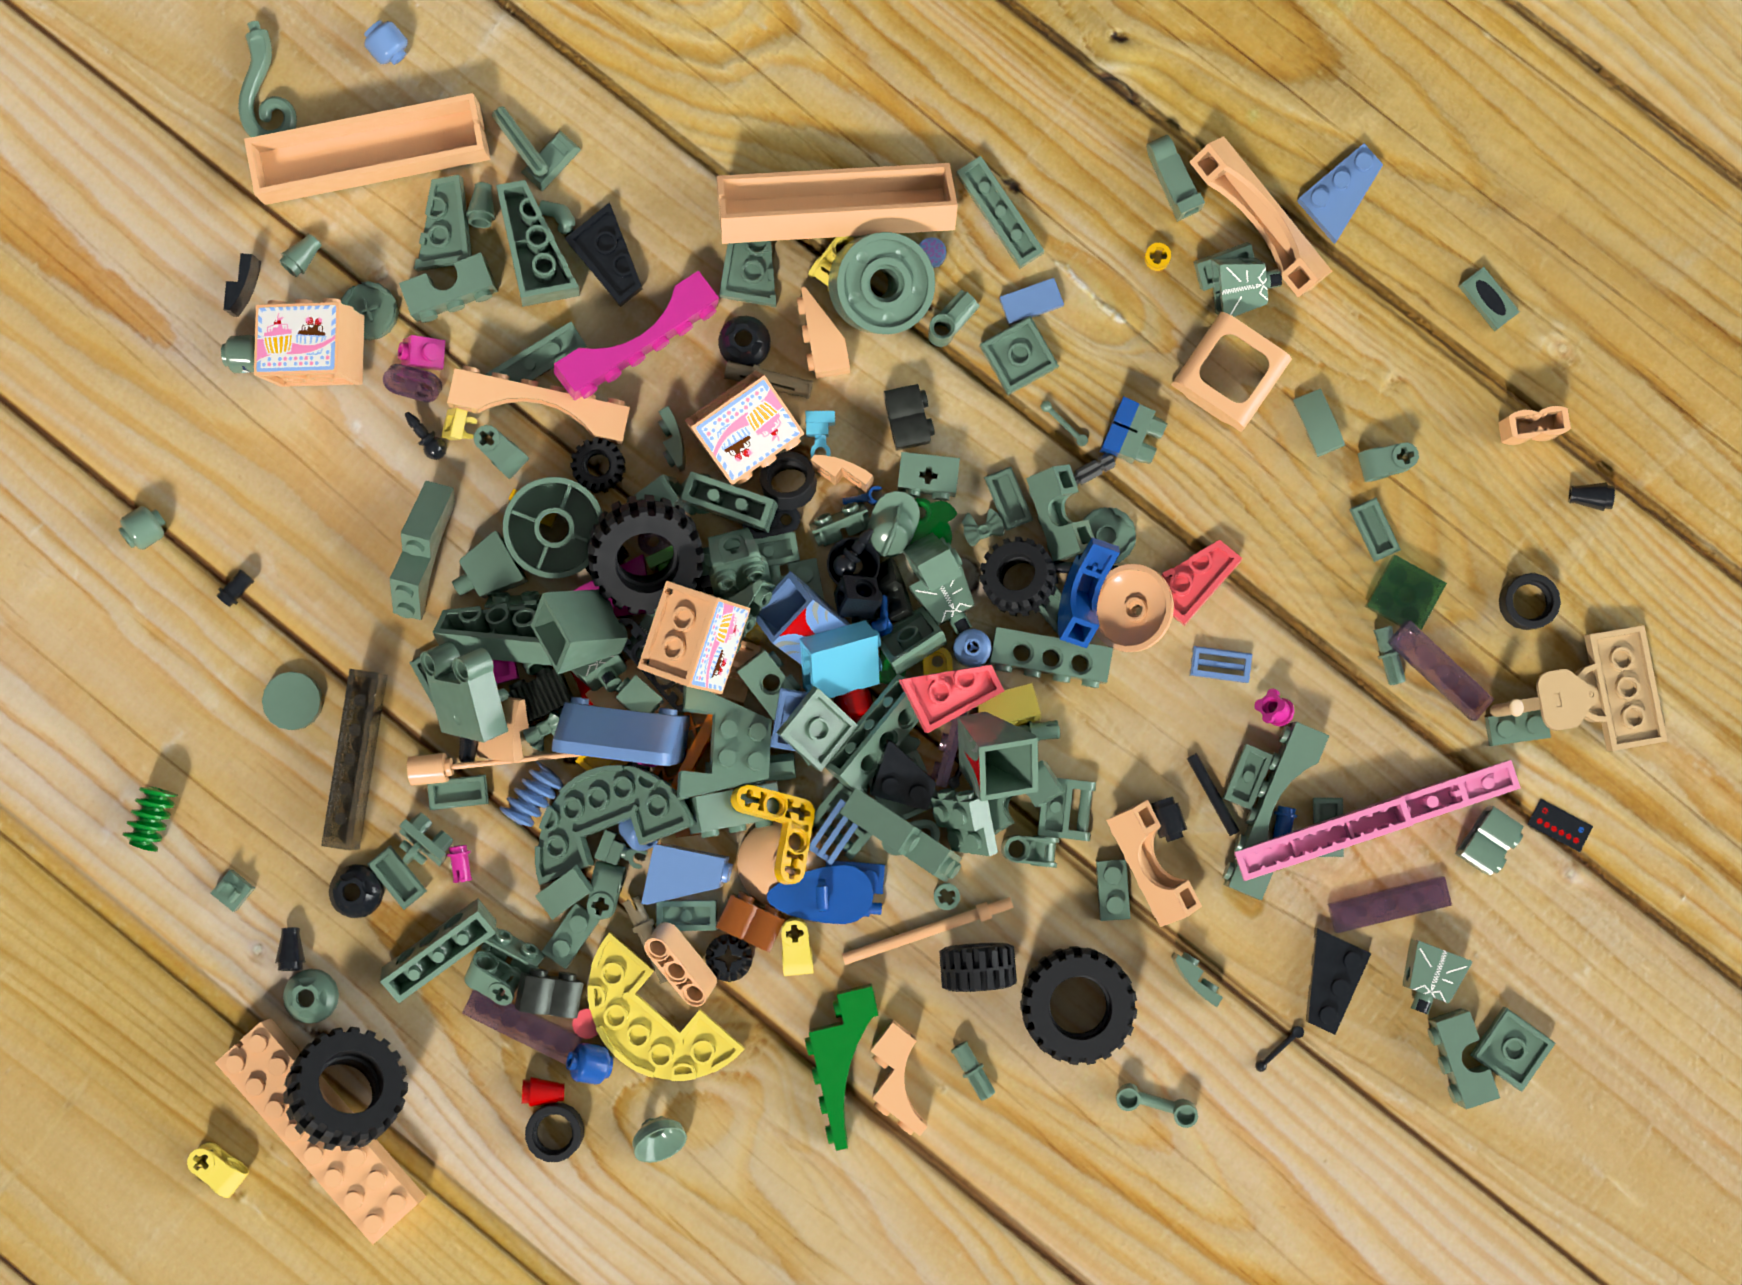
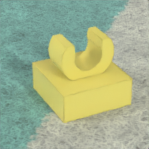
(455, 423)

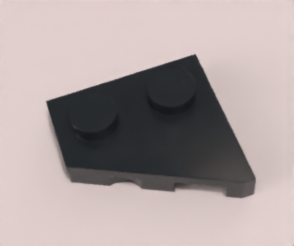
(901, 779)

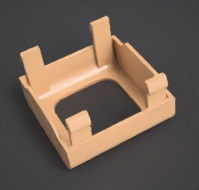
(1191, 385)

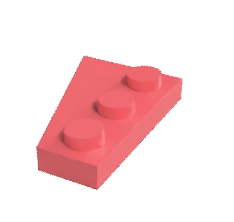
(1199, 578)
(949, 694)

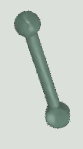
(1081, 440)

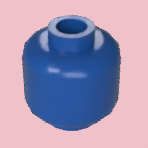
(589, 1063)

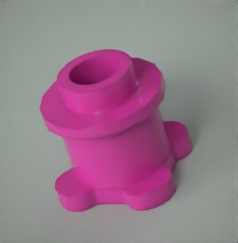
(1275, 709)

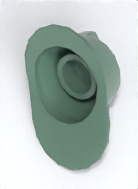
(893, 523)

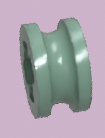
(944, 905)

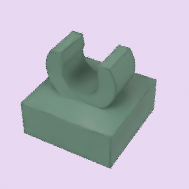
(232, 890)

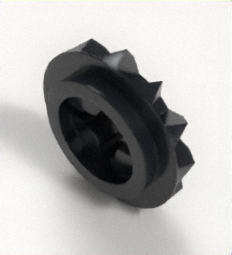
(738, 948)

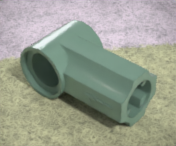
(953, 317)

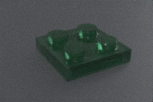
(1405, 593)

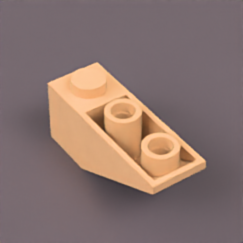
(827, 344)

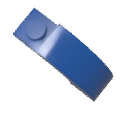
(1081, 591)

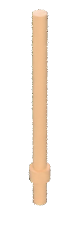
(981, 912)

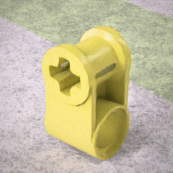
(825, 261)
(796, 952)
(220, 1172)

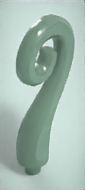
(261, 56)

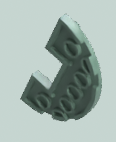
(601, 801)

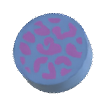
(935, 250)

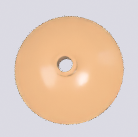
(1117, 603)
(758, 859)

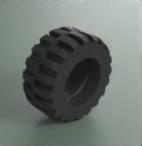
(636, 518)
(1102, 1039)
(367, 1056)

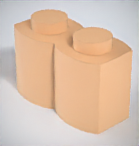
(1534, 425)

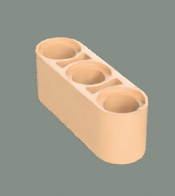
(680, 964)

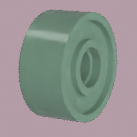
(909, 283)
(523, 520)

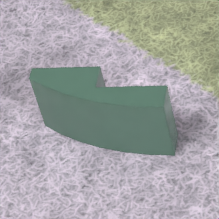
(1319, 422)
(675, 446)
(564, 892)
(1191, 973)

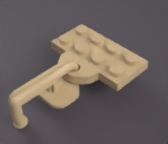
(1611, 690)

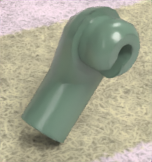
(561, 214)

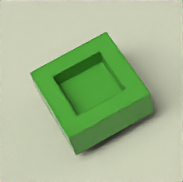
(660, 559)

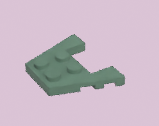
(737, 745)

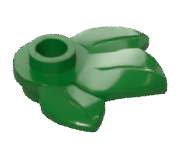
(935, 520)

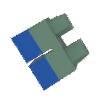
(1128, 432)

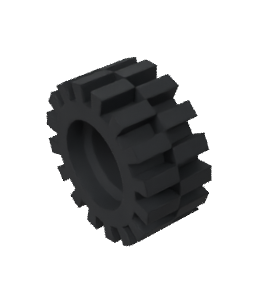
(593, 448)

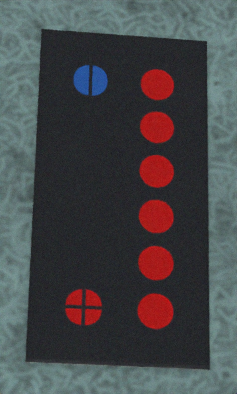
(1560, 825)

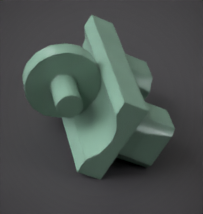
(414, 832)

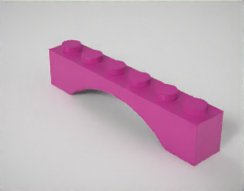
(588, 368)

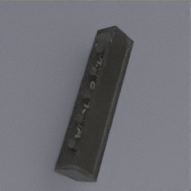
(354, 760)

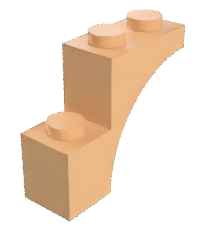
(891, 1095)

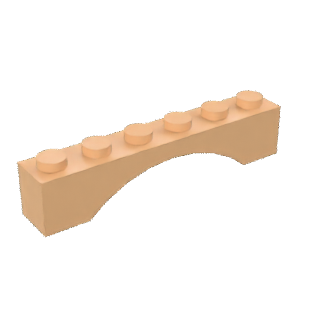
(1294, 255)
(480, 392)

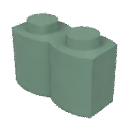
(1490, 840)

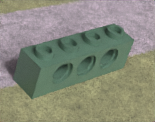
(1096, 656)
(753, 674)
(886, 719)
(438, 950)

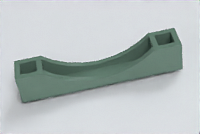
(1299, 751)

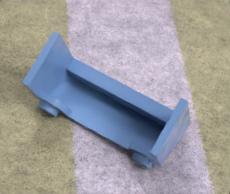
(621, 733)

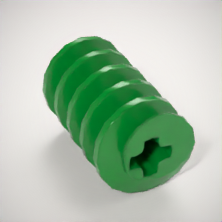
(150, 818)

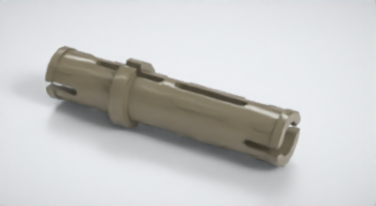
(779, 382)
(642, 926)

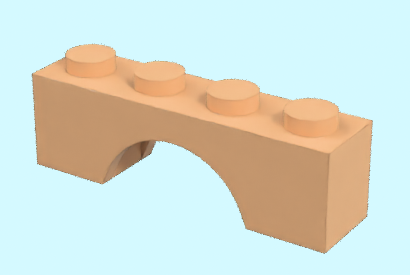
(1166, 895)

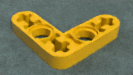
(790, 824)

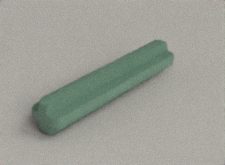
(520, 141)

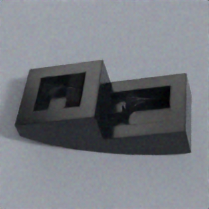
(239, 293)

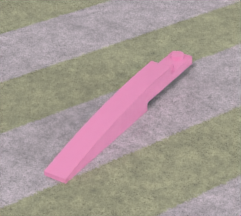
(1376, 820)

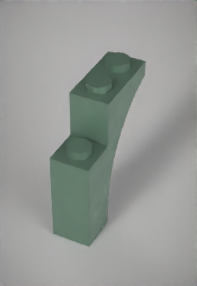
(419, 549)
(901, 836)

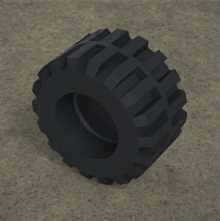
(1009, 555)
(978, 967)

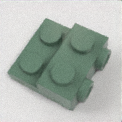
(966, 821)

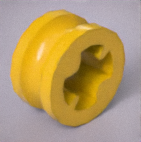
(1164, 262)

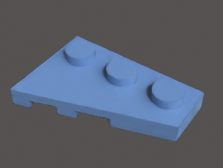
(1339, 192)

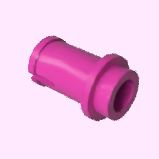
(460, 863)

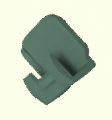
(735, 571)

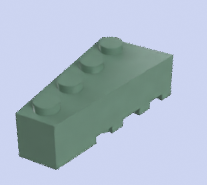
(537, 260)
(499, 630)

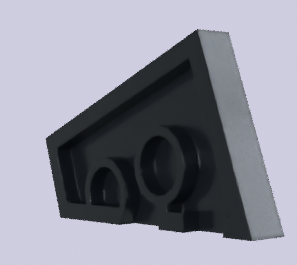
(606, 254)
(1334, 979)

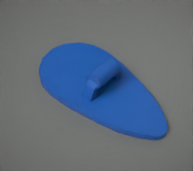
(826, 895)

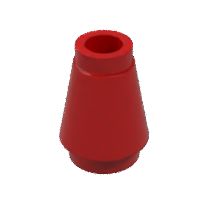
(541, 1091)

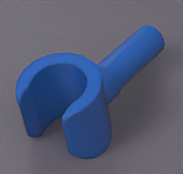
(863, 497)
(883, 624)

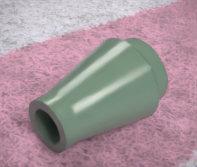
(481, 207)
(300, 255)

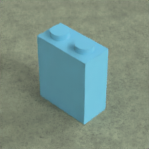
(841, 659)

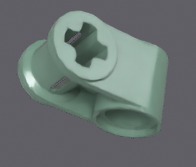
(502, 453)
(1383, 461)
(1033, 850)
(607, 884)
(492, 976)

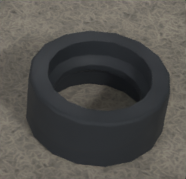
(796, 498)
(1551, 595)
(537, 1147)

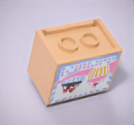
(309, 343)
(745, 428)
(693, 638)

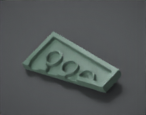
(749, 273)

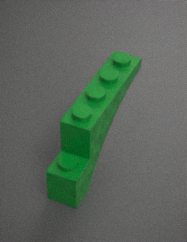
(833, 1052)

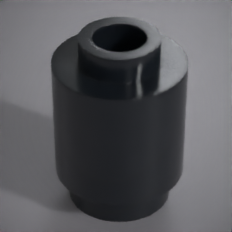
(1170, 819)

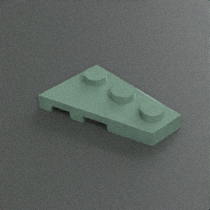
(446, 226)

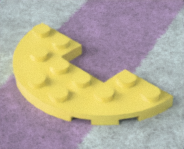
(639, 1032)

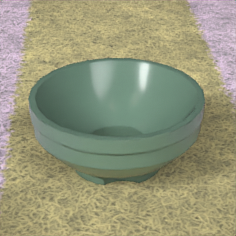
(324, 991)
(658, 1139)

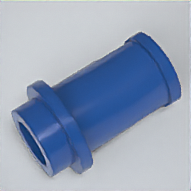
(1284, 820)

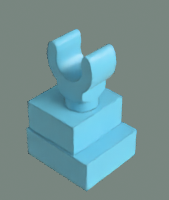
(818, 426)

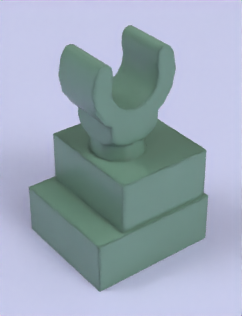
(612, 850)

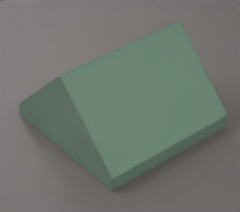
(912, 640)

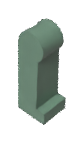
(1174, 178)

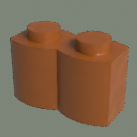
(751, 922)

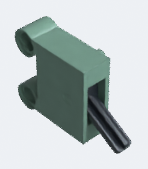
(465, 696)

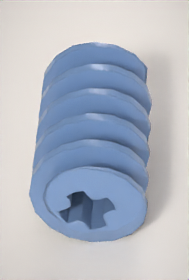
(532, 796)

